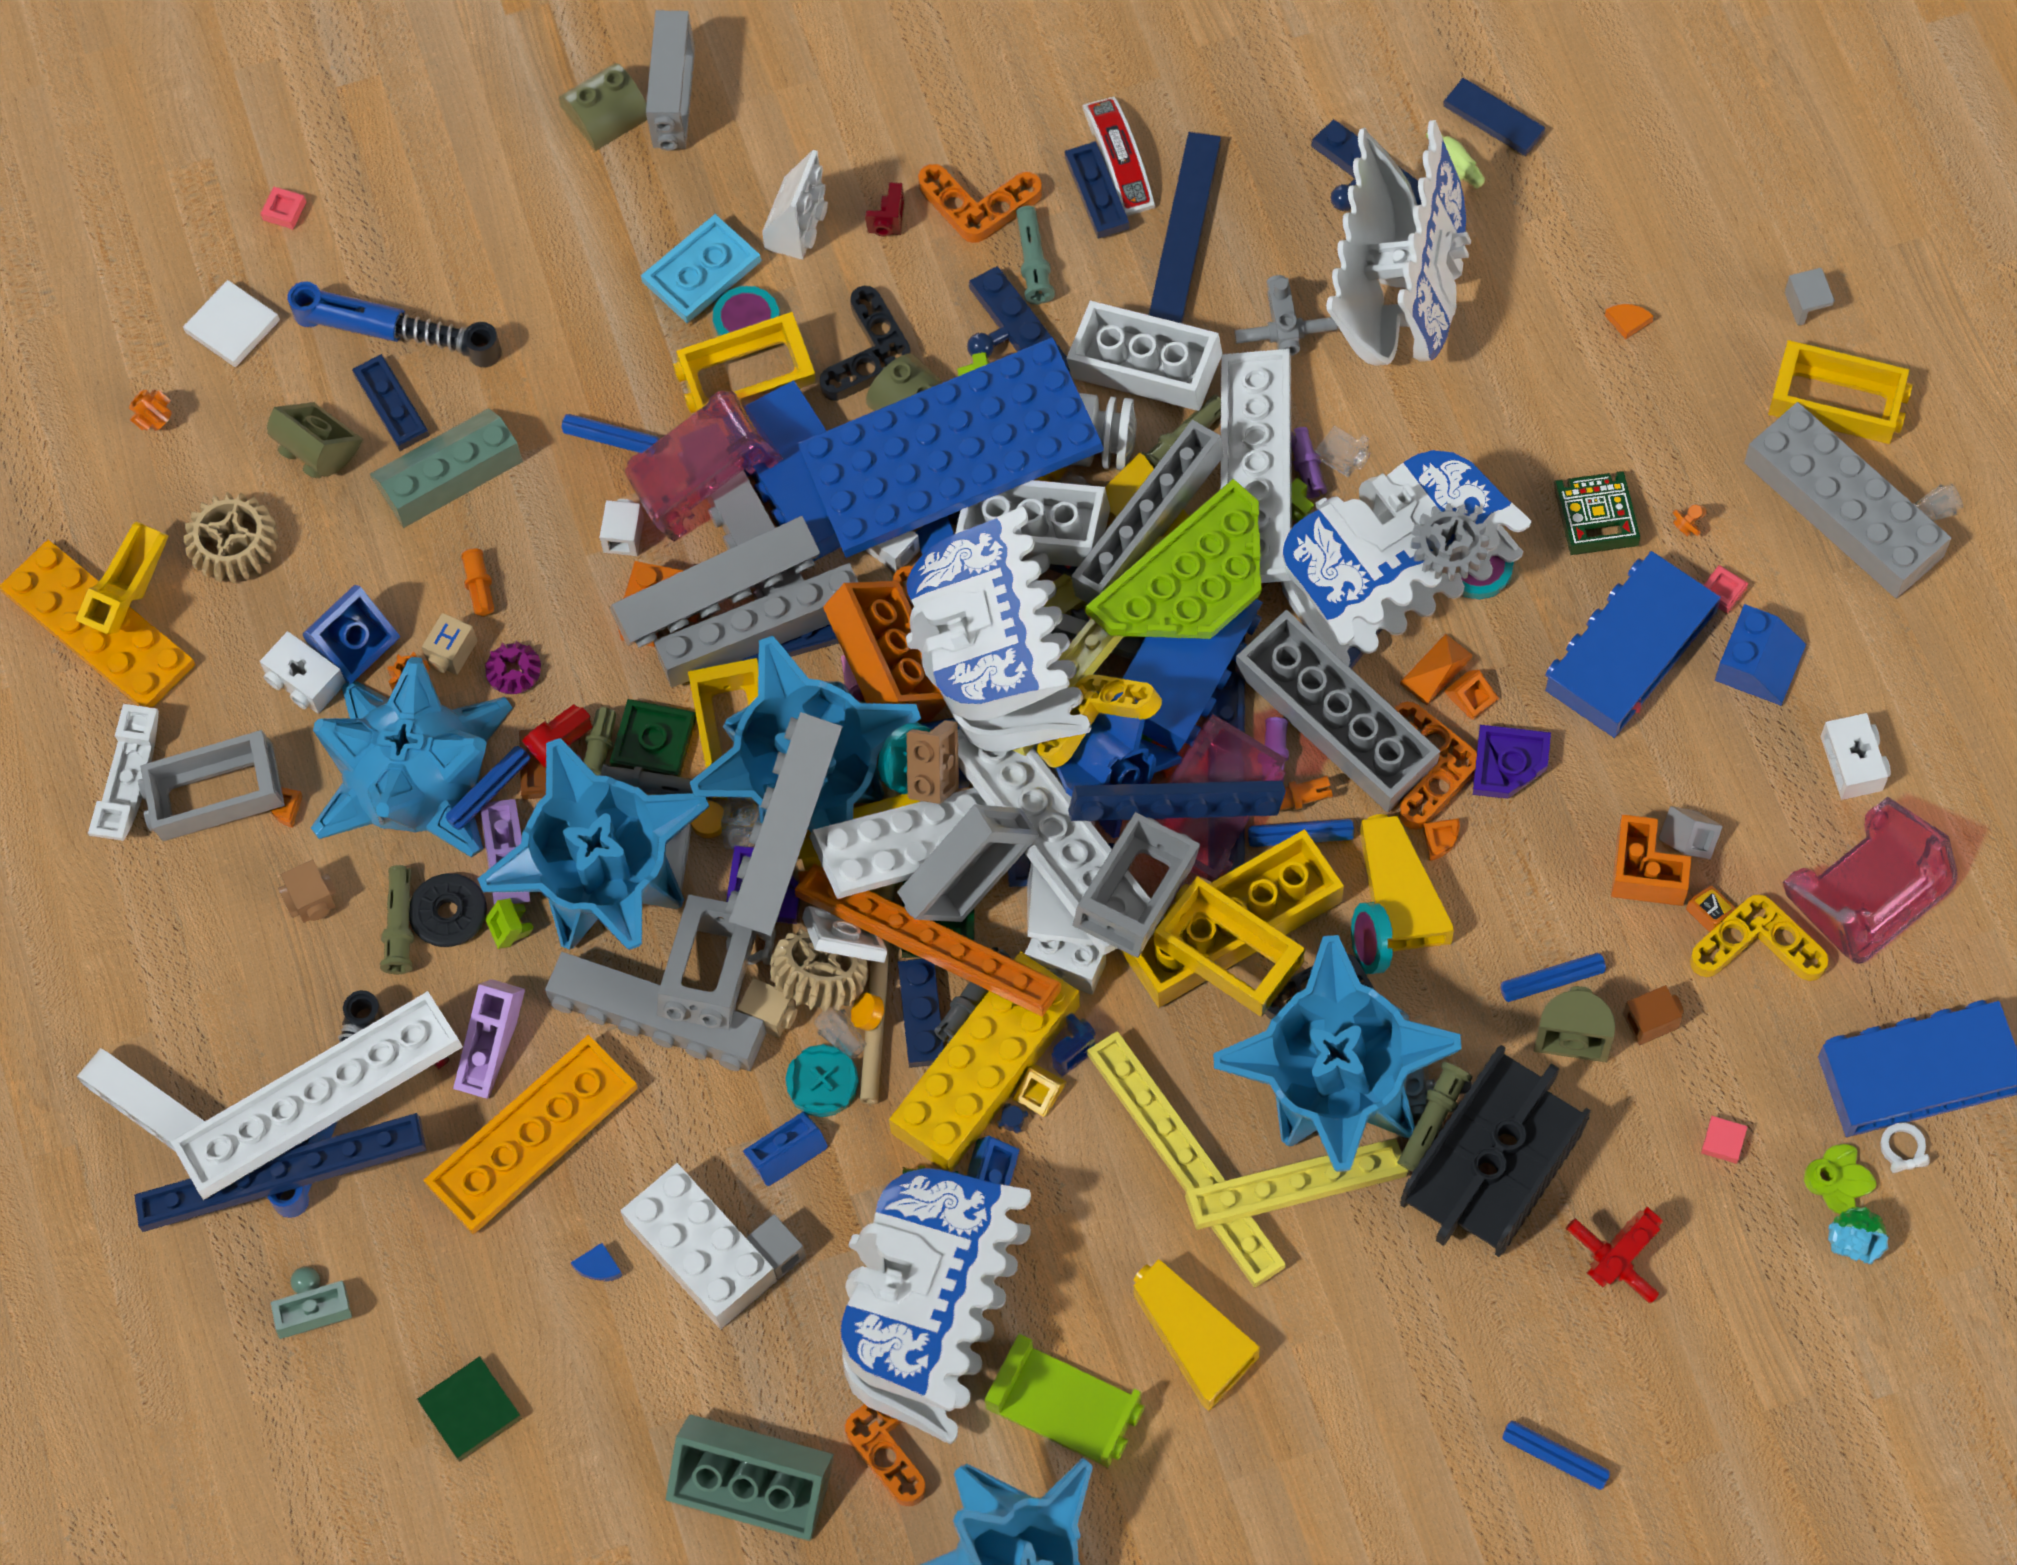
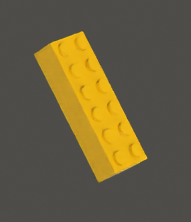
(1279, 886)
(978, 1073)

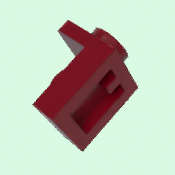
(890, 218)

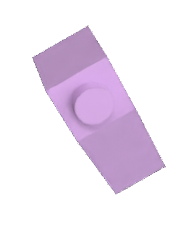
(501, 836)
(488, 1036)

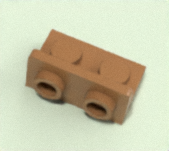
(933, 763)

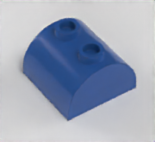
(351, 633)

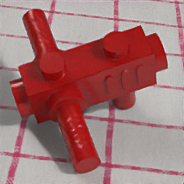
(1614, 1258)

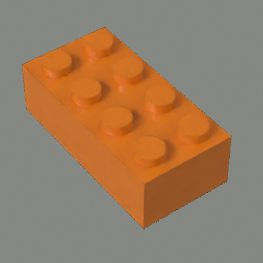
(872, 632)

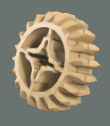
(237, 547)
(815, 975)

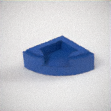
(597, 1265)

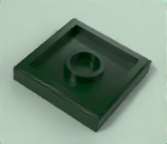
(653, 738)
(469, 1408)

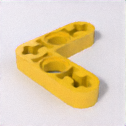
(1060, 750)
(1764, 930)

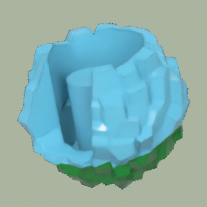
(1858, 1235)

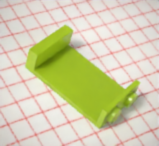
(1063, 1403)

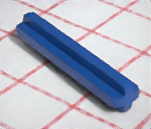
(607, 433)
(487, 788)
(1318, 831)
(1553, 977)
(1556, 1455)

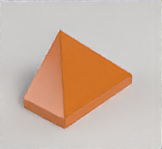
(1436, 669)

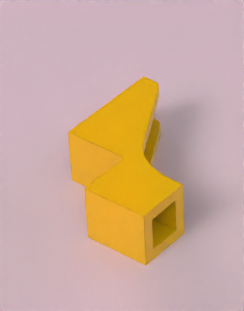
(124, 579)

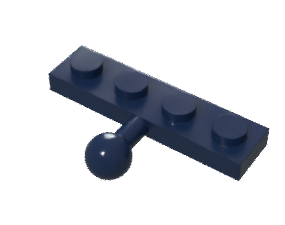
(1342, 148)
(1010, 314)

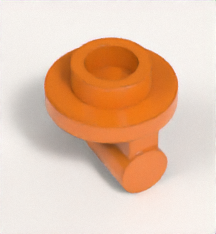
(1686, 522)

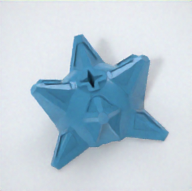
(761, 729)
(406, 759)
(596, 850)
(1338, 1058)
(1013, 1527)

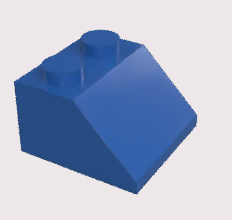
(1760, 656)

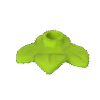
(1844, 1178)

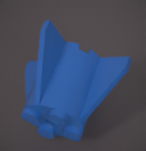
(1115, 756)

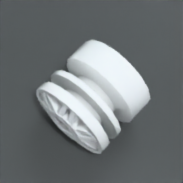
(1114, 429)

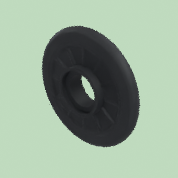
(455, 929)

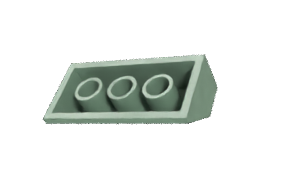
(447, 467)
(748, 1477)

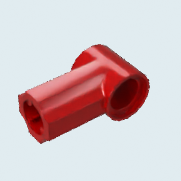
(568, 726)

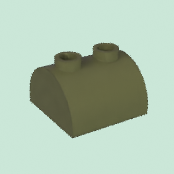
(605, 106)
(900, 380)
(313, 437)
(1576, 1026)

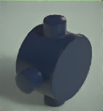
(1012, 1118)

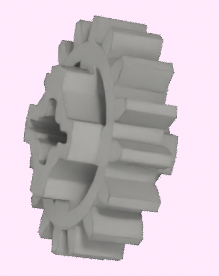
(1437, 535)

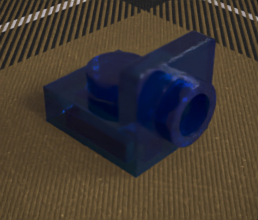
(1072, 1051)

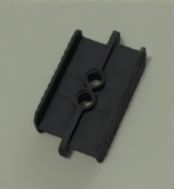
(1500, 1101)

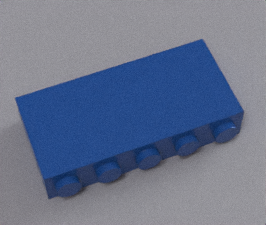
(788, 484)
(1631, 643)
(1186, 676)
(1920, 1067)

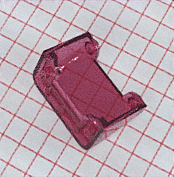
(698, 461)
(1220, 755)
(1877, 884)

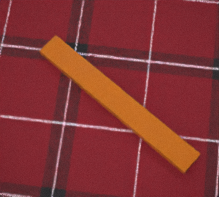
(933, 943)

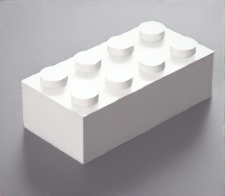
(1144, 355)
(1061, 517)
(698, 1246)

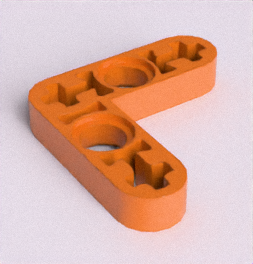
(973, 211)
(1443, 770)
(880, 1439)

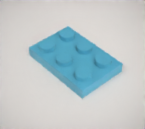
(701, 268)

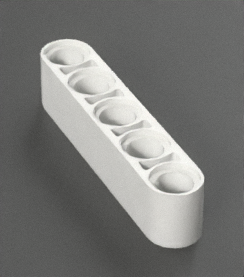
(137, 1098)

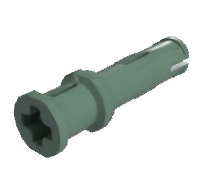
(1035, 267)

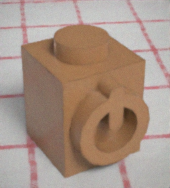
(307, 892)

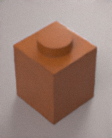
(1653, 1014)

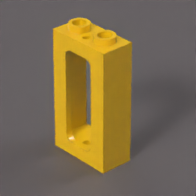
(740, 343)
(1847, 372)
(716, 680)
(1253, 931)

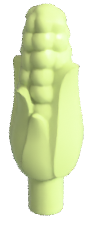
(1463, 163)

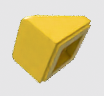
(1039, 1090)

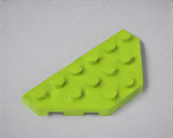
(1192, 577)

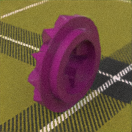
(514, 681)

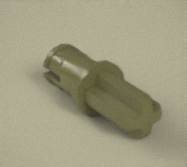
(600, 739)

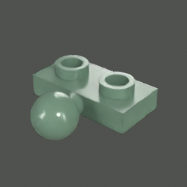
(311, 1305)

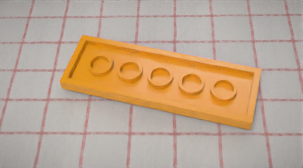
(134, 660)
(530, 1134)

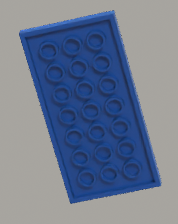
(950, 447)

